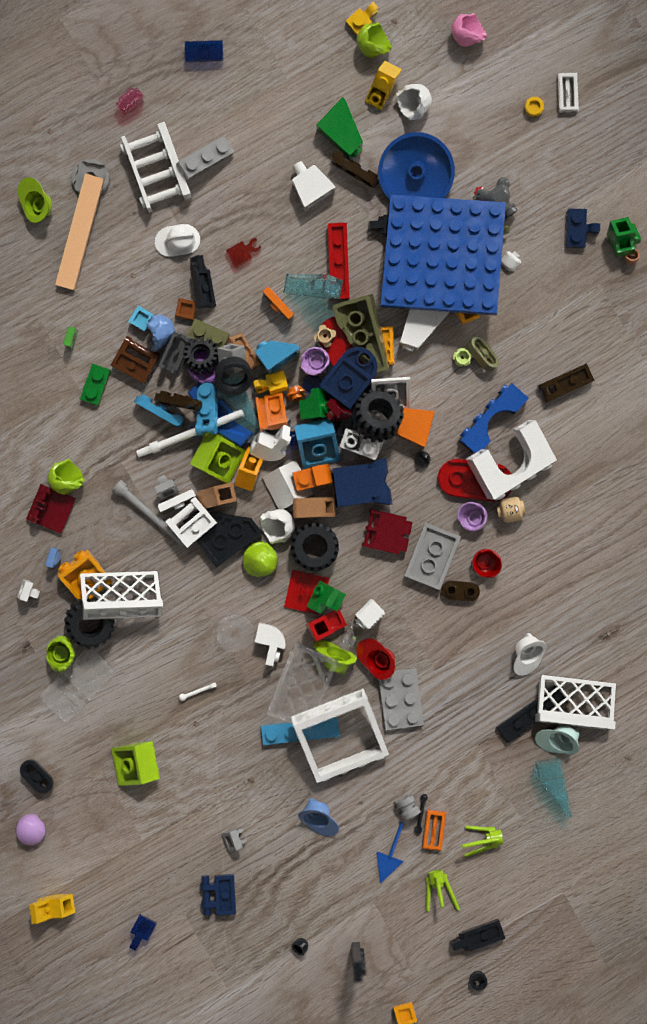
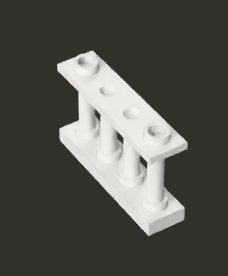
(168, 153)

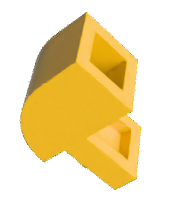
(51, 907)

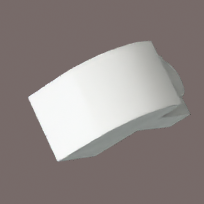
(269, 446)
(274, 638)

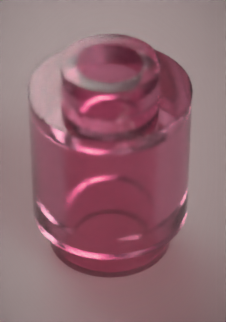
(130, 100)

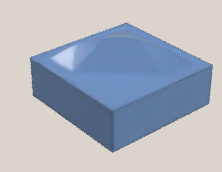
(53, 557)

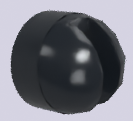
(419, 461)
(300, 946)

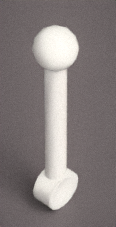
(182, 697)

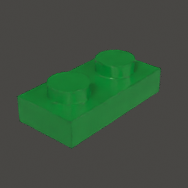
(95, 384)

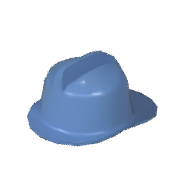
(318, 818)

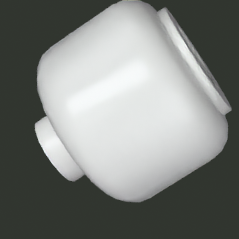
(510, 261)

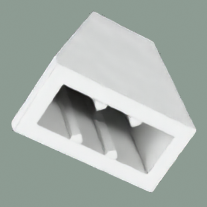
(419, 327)

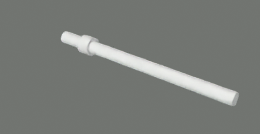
(156, 446)

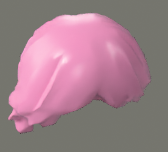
(467, 30)

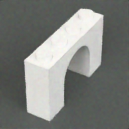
(537, 457)

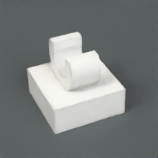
(26, 590)

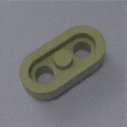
(483, 353)

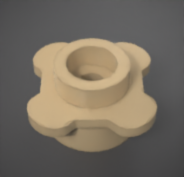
(330, 335)

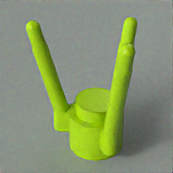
(492, 839)
(437, 880)

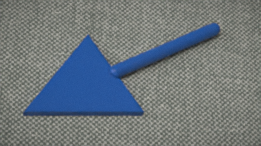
(387, 863)

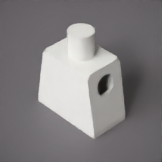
(311, 185)

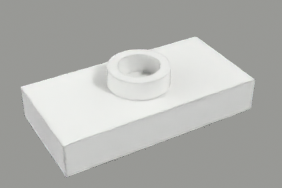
(177, 502)

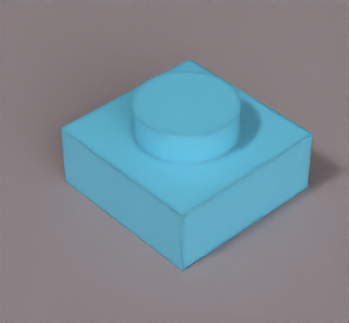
(140, 318)

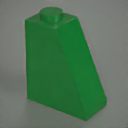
(341, 130)

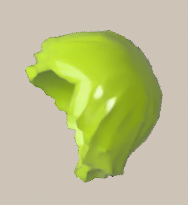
(373, 40)
(65, 477)
(260, 559)
(60, 653)

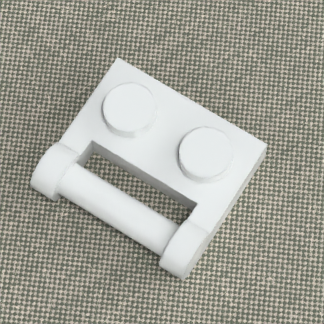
(195, 527)

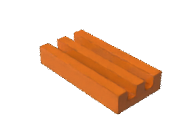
(436, 813)

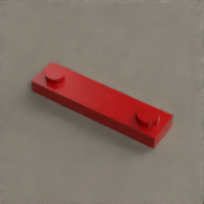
(339, 256)

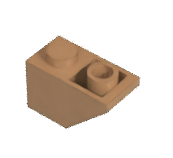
(217, 495)
(314, 507)

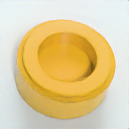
(534, 106)

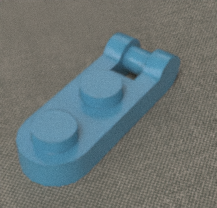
(208, 396)
(160, 410)

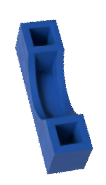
(510, 401)

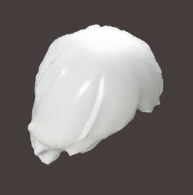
(414, 101)
(277, 525)

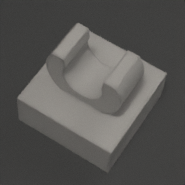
(166, 487)
(232, 839)

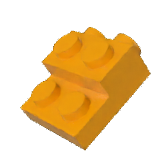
(83, 563)

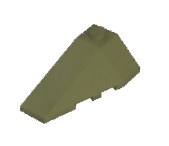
(362, 327)

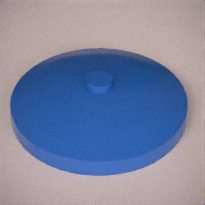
(416, 166)

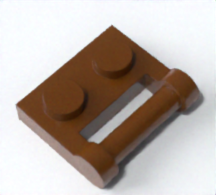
(133, 366)

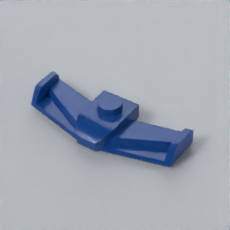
(231, 430)

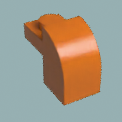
(312, 477)

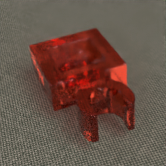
(240, 253)

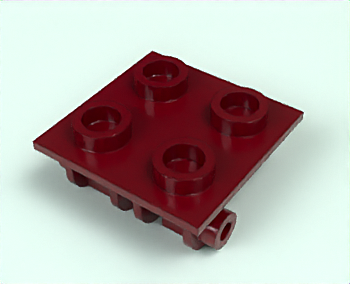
(50, 508)

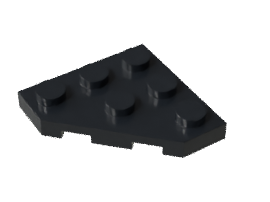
(227, 536)

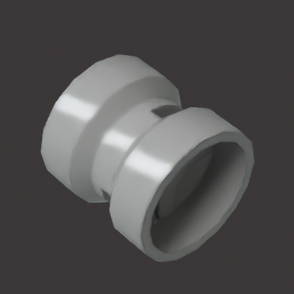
(408, 807)

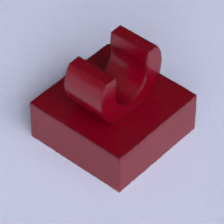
(337, 410)

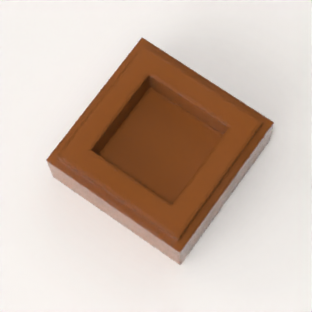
(186, 309)

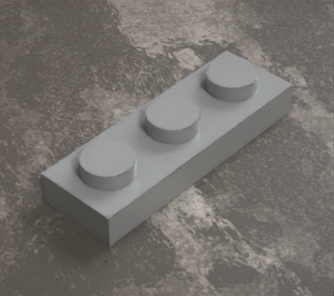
(205, 158)

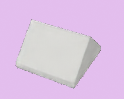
(398, 386)
(282, 485)

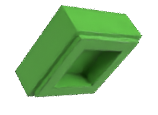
(70, 337)

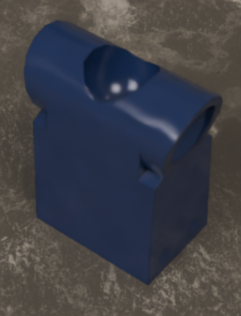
(362, 484)

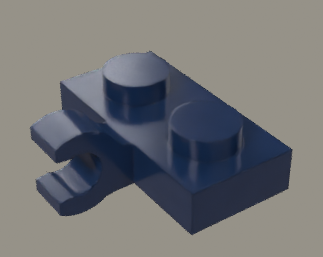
(578, 227)

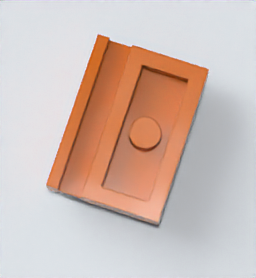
(271, 411)

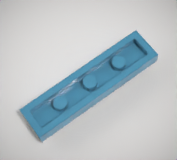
(286, 732)

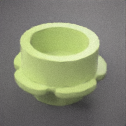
(462, 362)

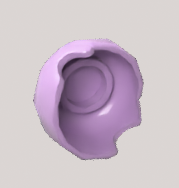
(315, 361)
(472, 516)
(30, 830)

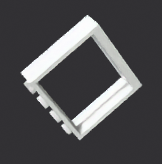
(328, 711)

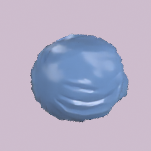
(161, 329)

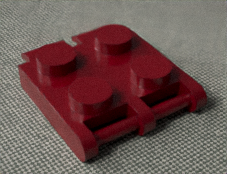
(387, 532)

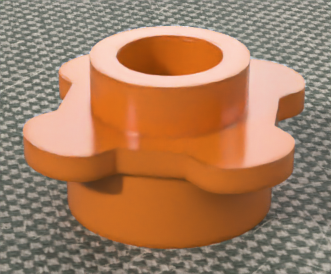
(296, 393)

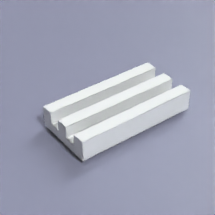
(567, 109)

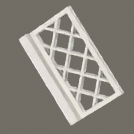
(121, 607)
(579, 719)

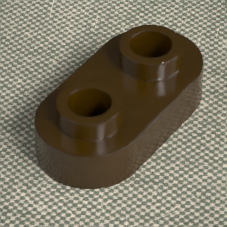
(460, 590)

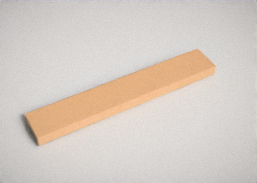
(79, 231)

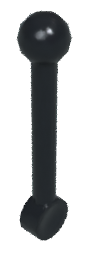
(418, 829)

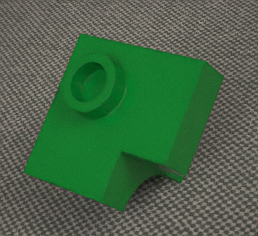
(623, 236)
(315, 405)
(325, 598)

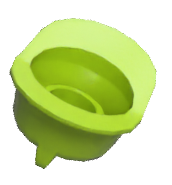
(33, 200)
(333, 651)

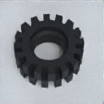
(198, 346)

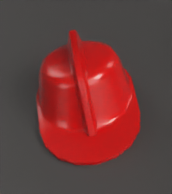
(376, 658)

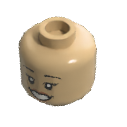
(511, 509)

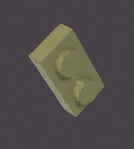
(201, 329)

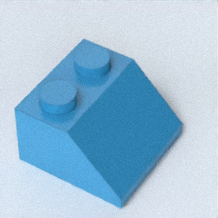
(275, 354)
(317, 443)

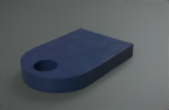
(349, 377)

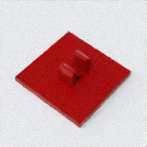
(301, 589)

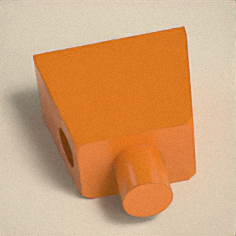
(415, 426)

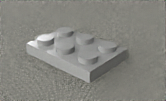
(432, 556)
(401, 700)

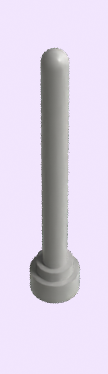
(121, 490)

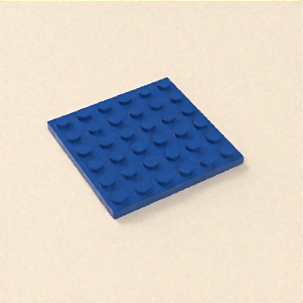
(443, 255)

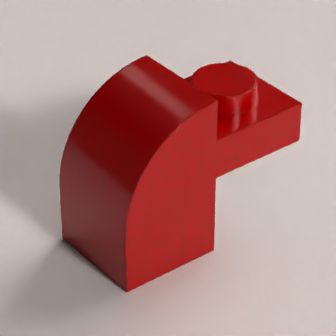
(326, 625)

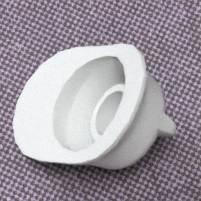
(177, 240)
(529, 654)

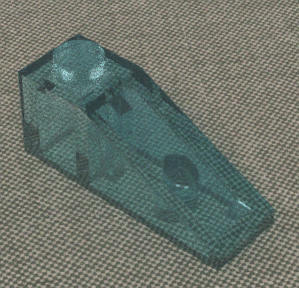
(313, 285)
(240, 401)
(552, 778)

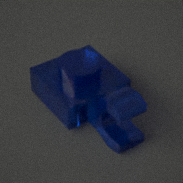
(142, 930)

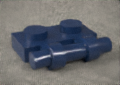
(225, 894)

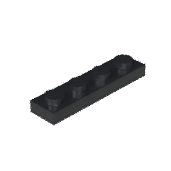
(359, 964)

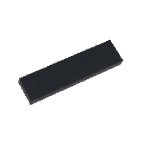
(525, 717)

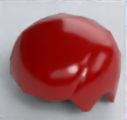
(487, 563)

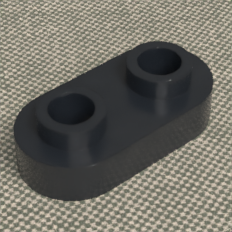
(34, 778)

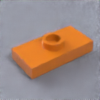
(277, 304)

